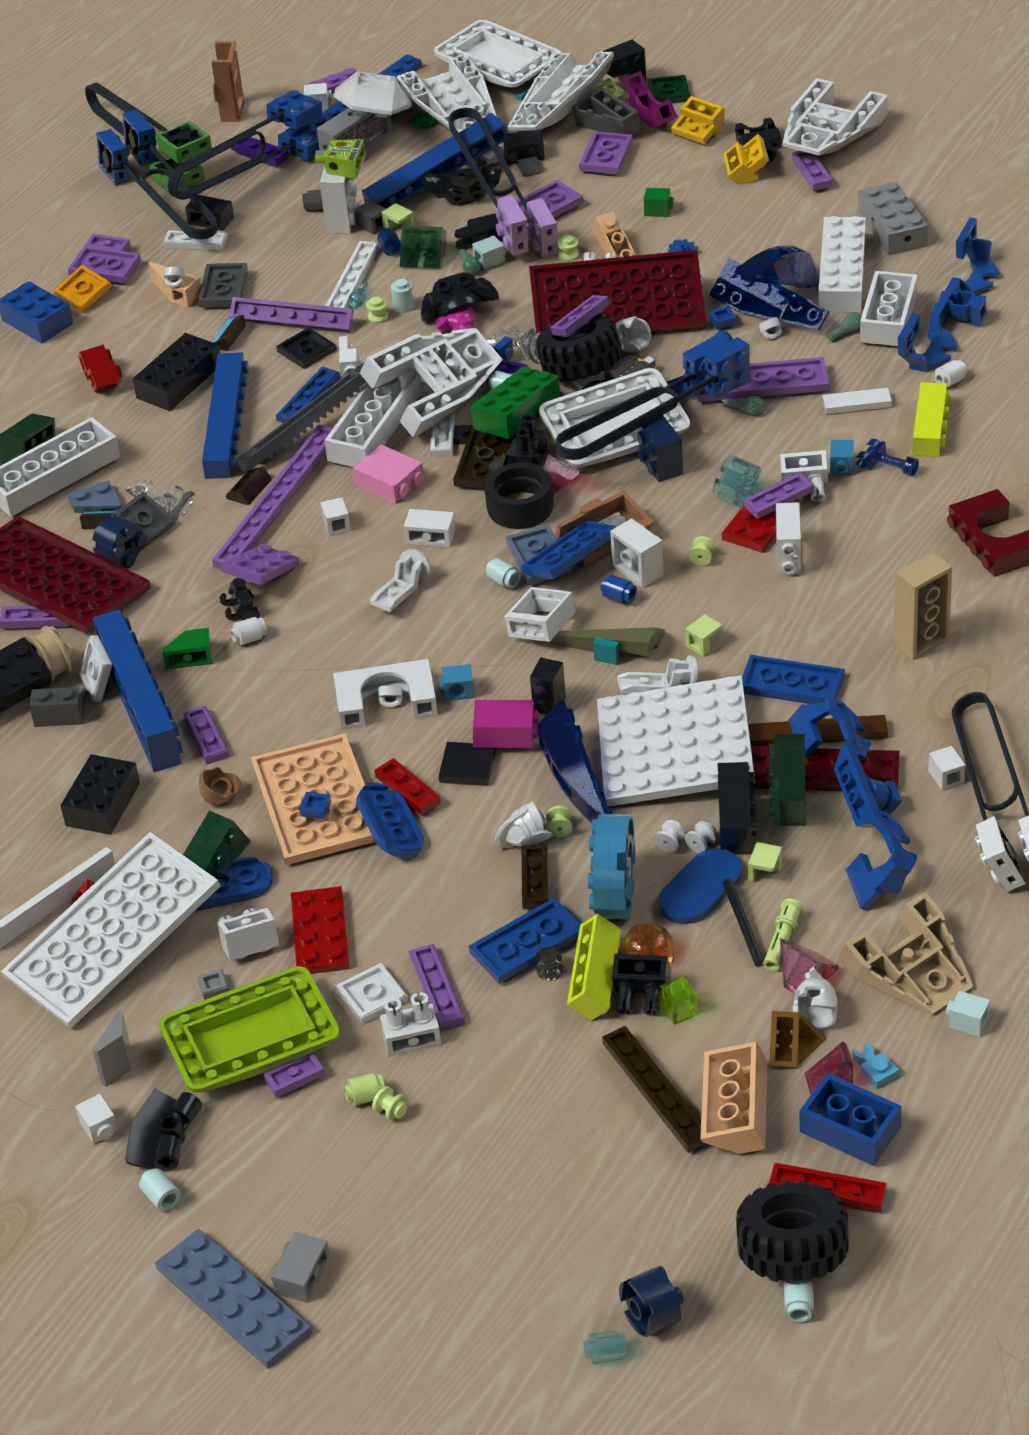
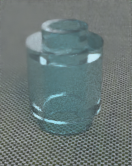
(605, 1346)

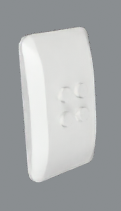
(498, 52)
(578, 406)

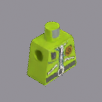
(342, 157)

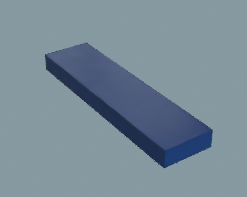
(317, 384)

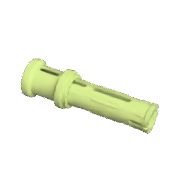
(785, 926)

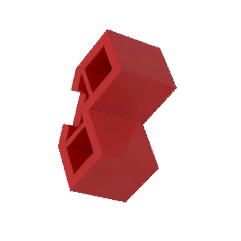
(99, 367)

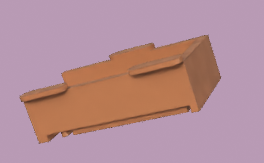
(228, 83)
(598, 510)

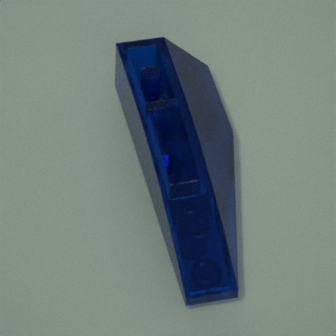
(780, 266)
(766, 300)
(569, 761)

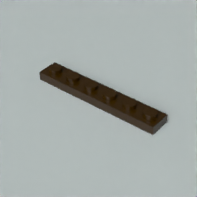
(655, 1087)

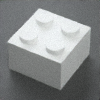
(637, 553)

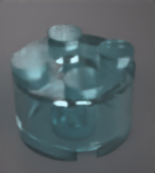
(737, 481)

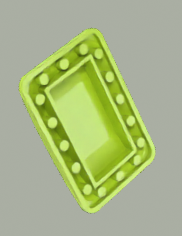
(249, 1030)

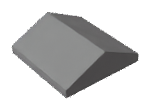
(113, 1051)

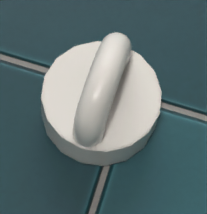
(174, 273)
(769, 325)
(390, 691)

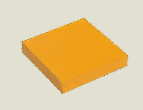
(82, 288)

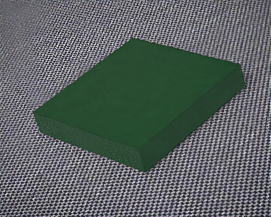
(670, 88)

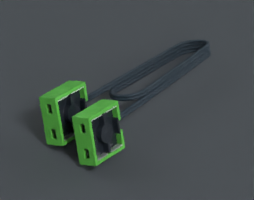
(179, 144)

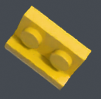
(699, 120)
(745, 160)

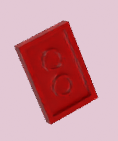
(749, 531)

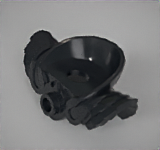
(463, 185)
(456, 292)

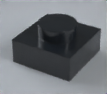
(461, 434)

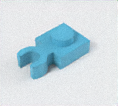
(876, 1069)

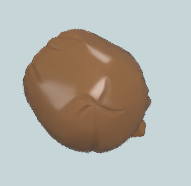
(218, 786)

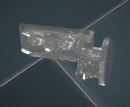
(523, 338)
(177, 505)

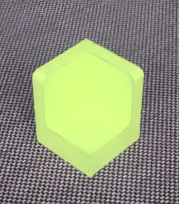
(396, 216)
(699, 634)
(765, 858)

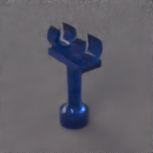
(877, 453)

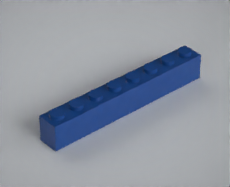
(444, 157)
(225, 415)

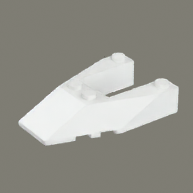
(823, 128)
(449, 363)

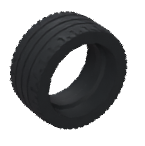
(520, 512)

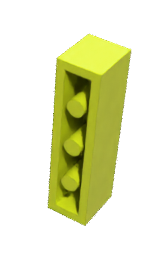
(931, 419)
(593, 967)

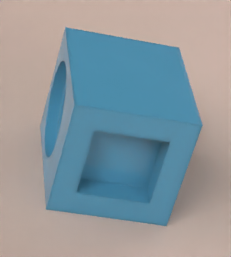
(841, 457)
(457, 682)

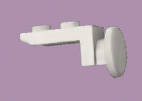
(409, 569)
(676, 673)

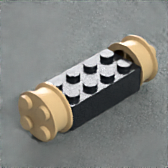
(31, 665)

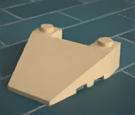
(917, 970)

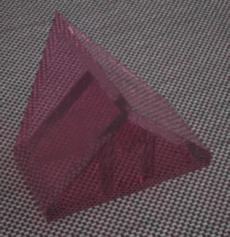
(560, 472)
(798, 961)
(836, 1062)

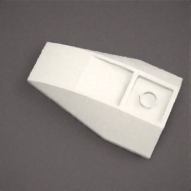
(558, 89)
(449, 91)
(373, 94)

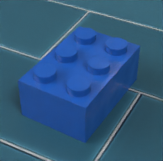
(35, 312)
(850, 1118)

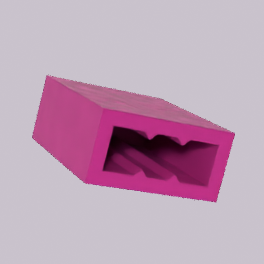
(504, 724)

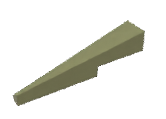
(631, 640)

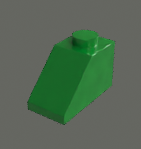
(189, 649)

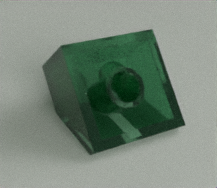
(422, 247)

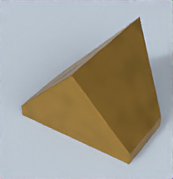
(792, 1039)

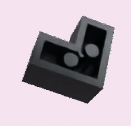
(627, 60)

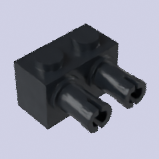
(527, 443)
(640, 975)

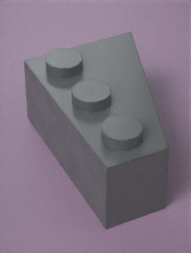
(606, 113)

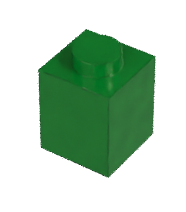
(658, 202)

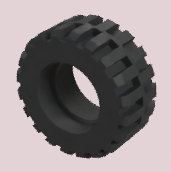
(582, 355)
(792, 1231)

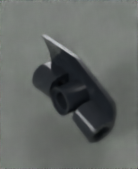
(160, 1129)

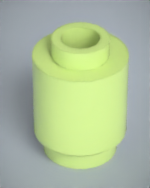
(363, 1088)

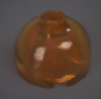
(649, 939)

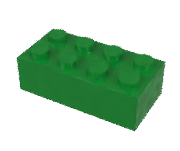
(520, 394)

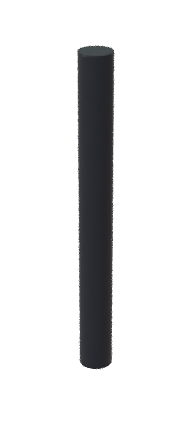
(743, 922)

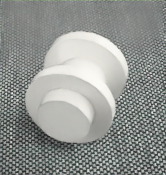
(671, 834)
(703, 834)

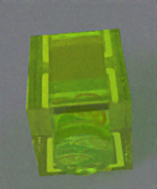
(679, 1000)

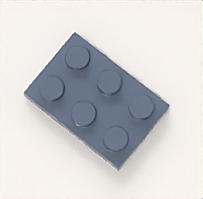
(528, 544)

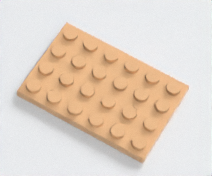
(314, 767)

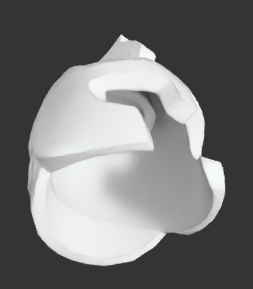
(633, 334)
(523, 828)
(816, 1000)

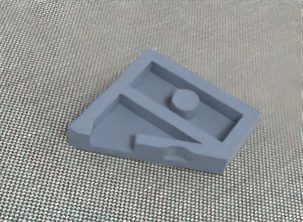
(94, 498)

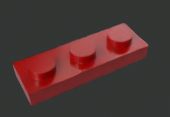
(413, 790)

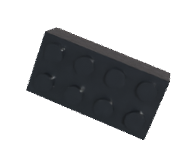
(176, 372)

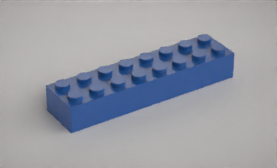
(139, 691)

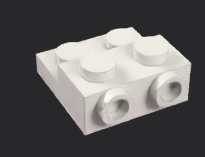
(348, 358)

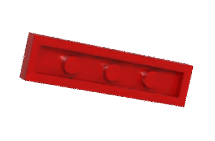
(851, 1190)

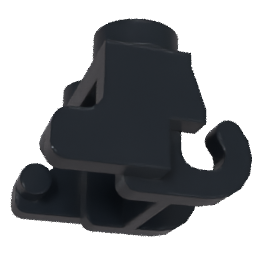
(240, 601)

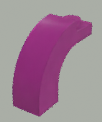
(649, 109)

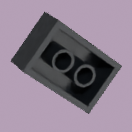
(100, 794)
(736, 807)

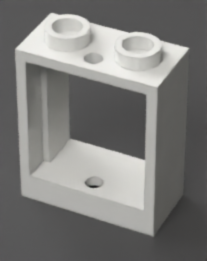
(788, 539)
(524, 624)

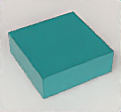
(606, 651)

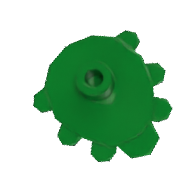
(422, 120)

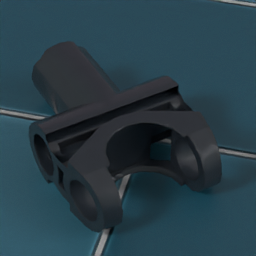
(767, 131)

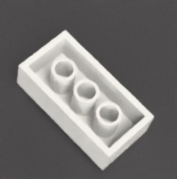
(888, 307)

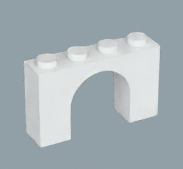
(357, 685)

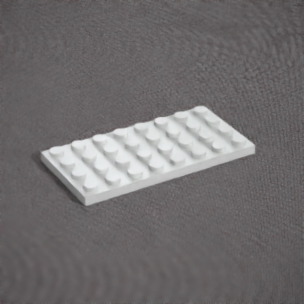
(110, 929)

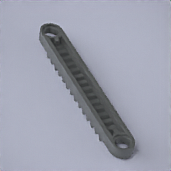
(303, 418)

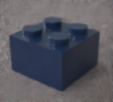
(660, 449)

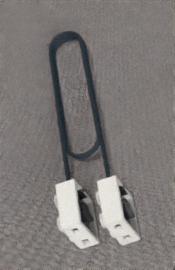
(997, 848)

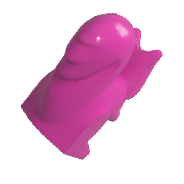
(460, 319)

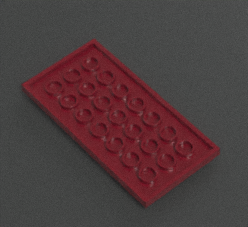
(652, 287)
(62, 575)

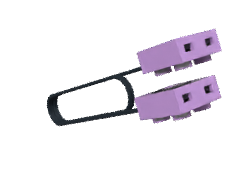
(511, 220)

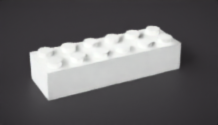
(842, 264)
(371, 419)
(55, 465)

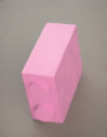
(388, 473)

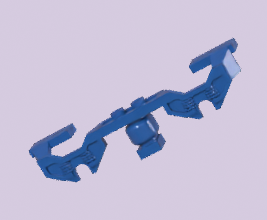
(957, 300)
(867, 799)

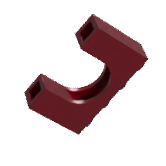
(996, 553)

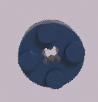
(118, 540)
(651, 1301)

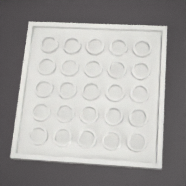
(671, 739)

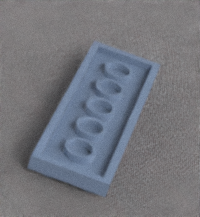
(233, 1298)

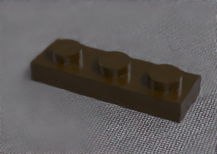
(534, 875)

